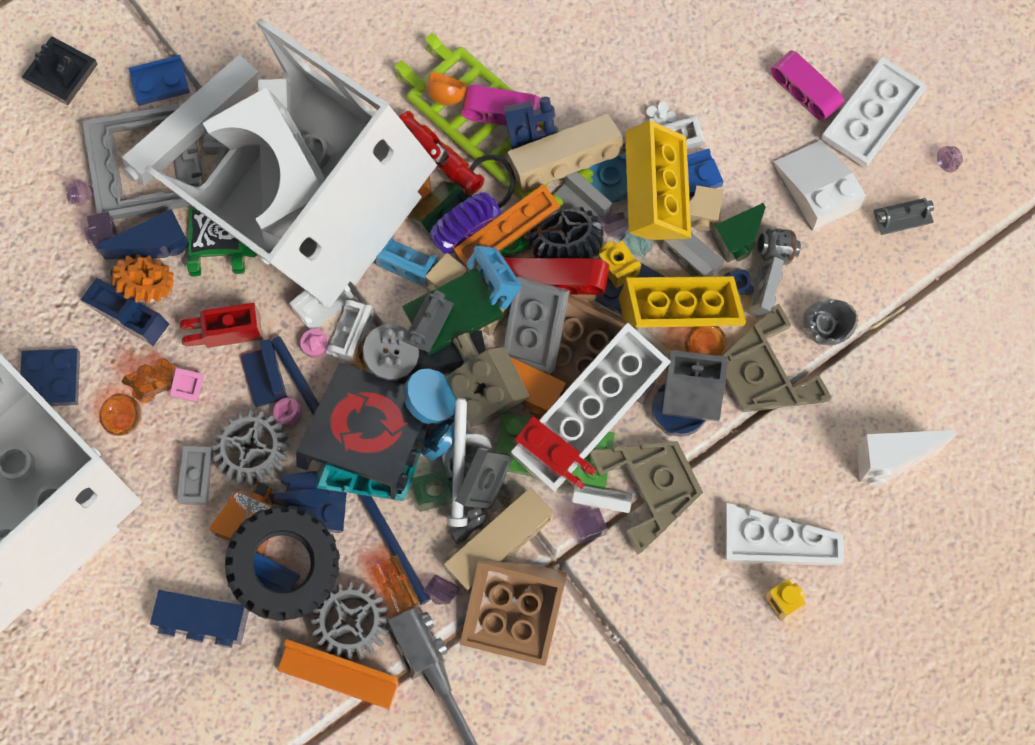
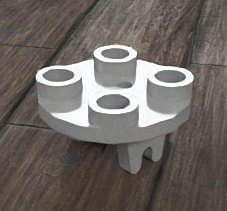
(389, 365)

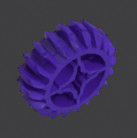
(464, 221)

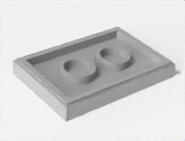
(536, 324)

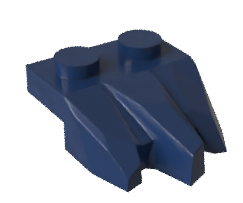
(323, 503)

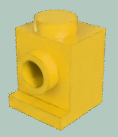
(619, 270)
(786, 599)

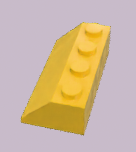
(657, 182)
(681, 302)

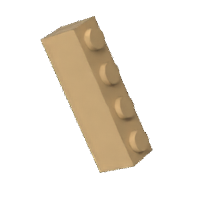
(566, 152)
(501, 538)

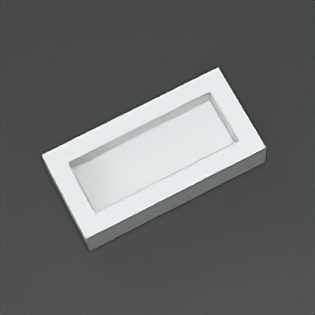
(603, 498)

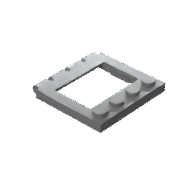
(105, 167)

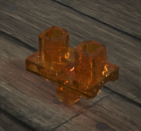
(150, 380)
(395, 585)

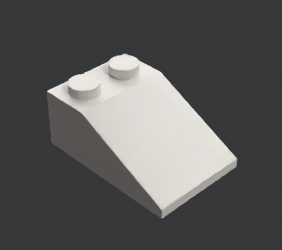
(820, 184)
(890, 454)

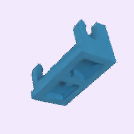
(406, 262)
(496, 274)

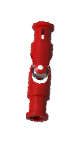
(456, 167)

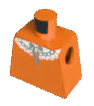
(238, 509)

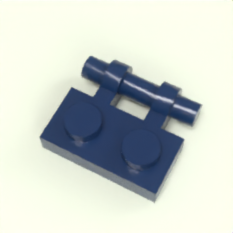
(522, 120)

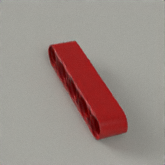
(576, 275)

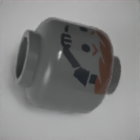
(779, 244)

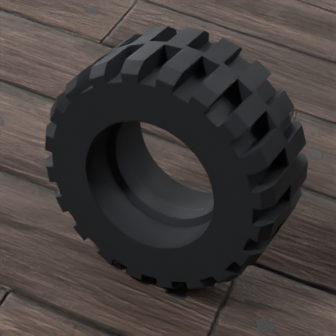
(280, 522)

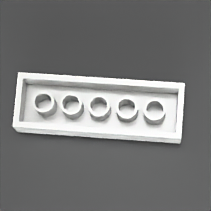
(598, 398)

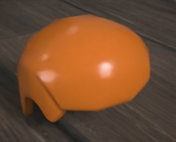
(445, 89)

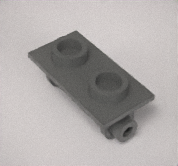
(904, 216)
(428, 321)

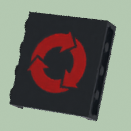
(364, 429)

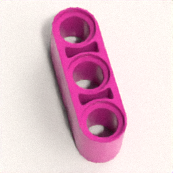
(807, 85)
(488, 103)

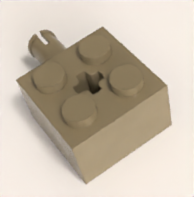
(486, 382)

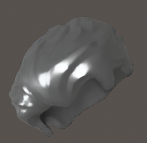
(830, 321)

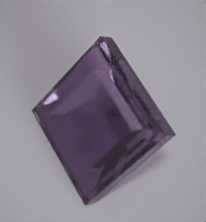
(441, 590)

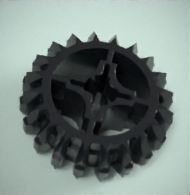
(579, 226)

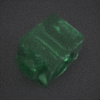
(421, 485)

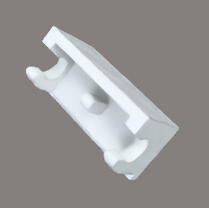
(314, 312)
(350, 331)

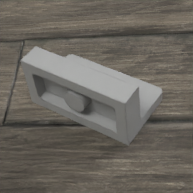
(580, 193)
(693, 256)

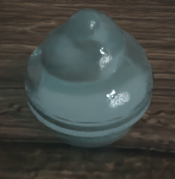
(638, 245)

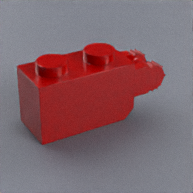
(224, 326)
(552, 451)

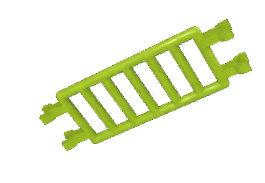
(450, 128)

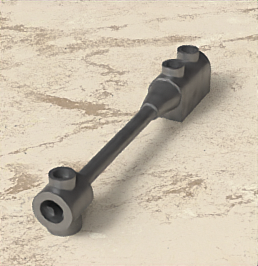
(425, 657)

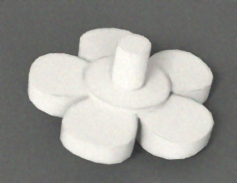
(659, 114)

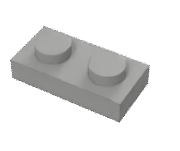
(765, 287)
(195, 475)

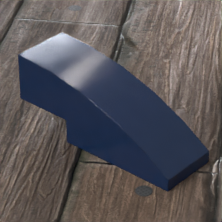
(124, 312)

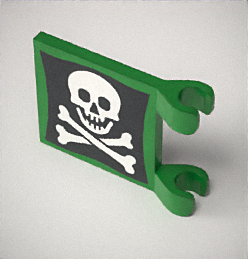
(210, 240)

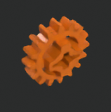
(142, 278)

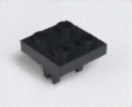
(59, 70)

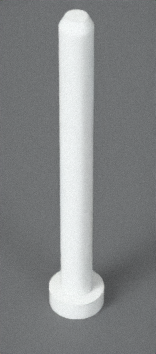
(457, 518)

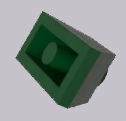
(737, 234)

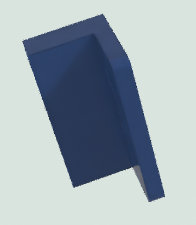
(264, 375)

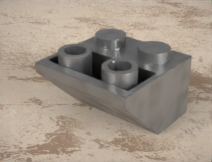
(694, 385)

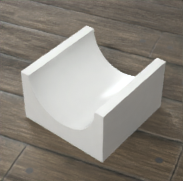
(266, 122)

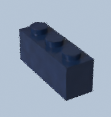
(199, 618)

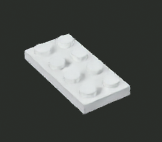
(874, 112)

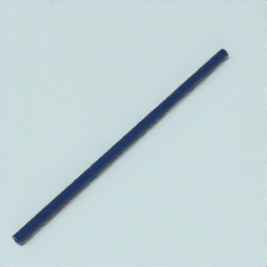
(367, 501)

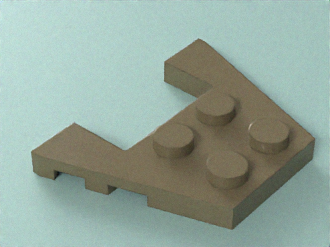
(757, 375)
(661, 479)

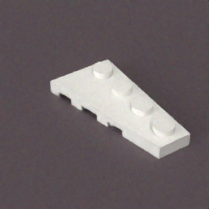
(767, 539)

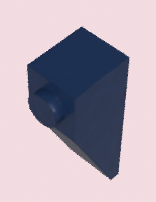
(155, 237)

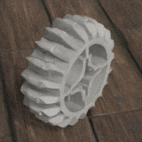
(230, 439)
(361, 612)

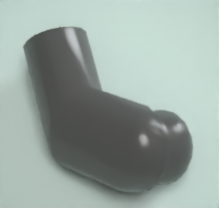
(477, 520)

